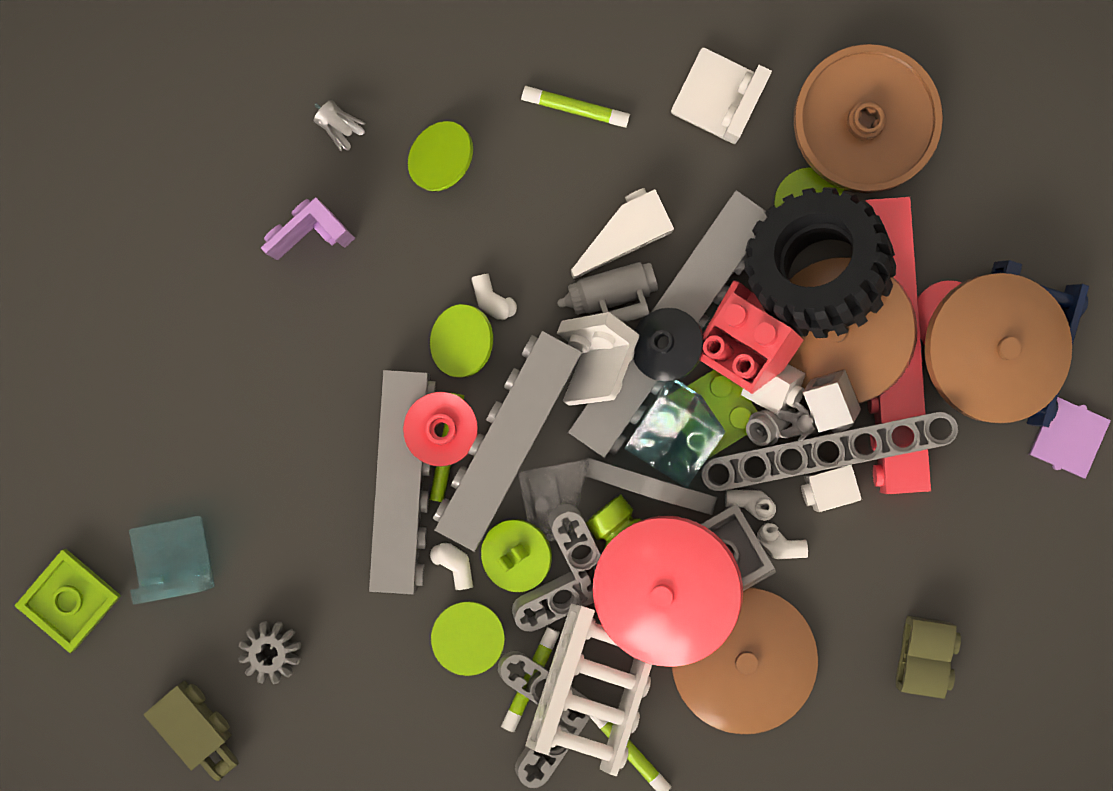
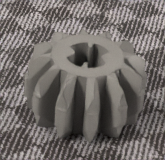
(259, 642)

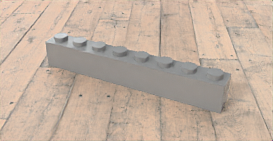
(692, 291)

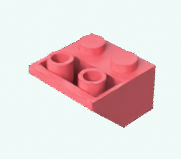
(748, 344)

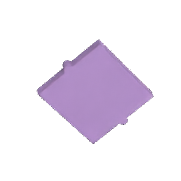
(1071, 439)

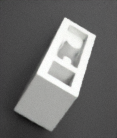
(631, 228)

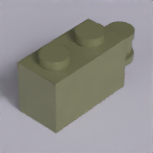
(193, 729)

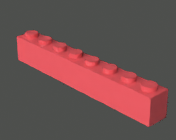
(906, 398)

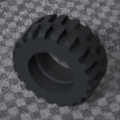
(804, 222)

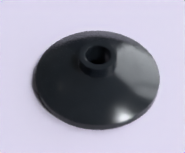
(683, 347)

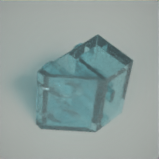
(676, 433)

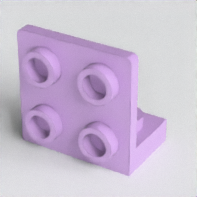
(306, 217)

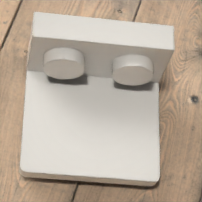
(720, 95)
(606, 353)

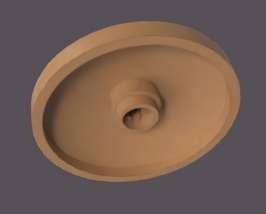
(868, 118)
(998, 348)
(870, 354)
(757, 673)

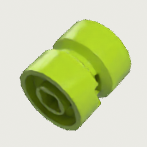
(611, 519)

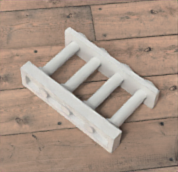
(558, 696)

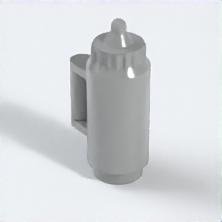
(613, 289)

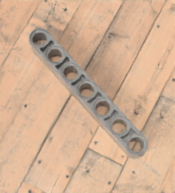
(813, 462)

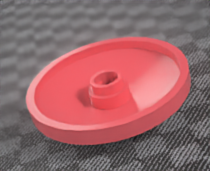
(667, 591)

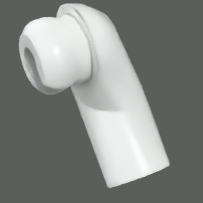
(491, 302)
(753, 501)
(778, 546)
(454, 560)

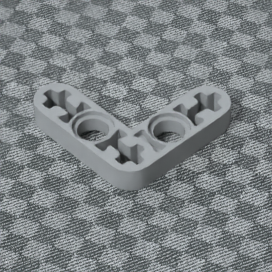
(651, 487)
(575, 581)
(572, 724)

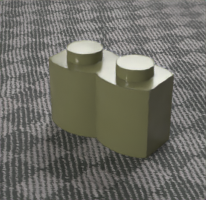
(927, 657)

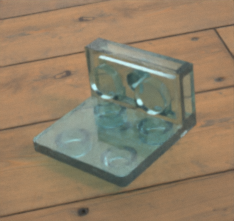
(171, 559)

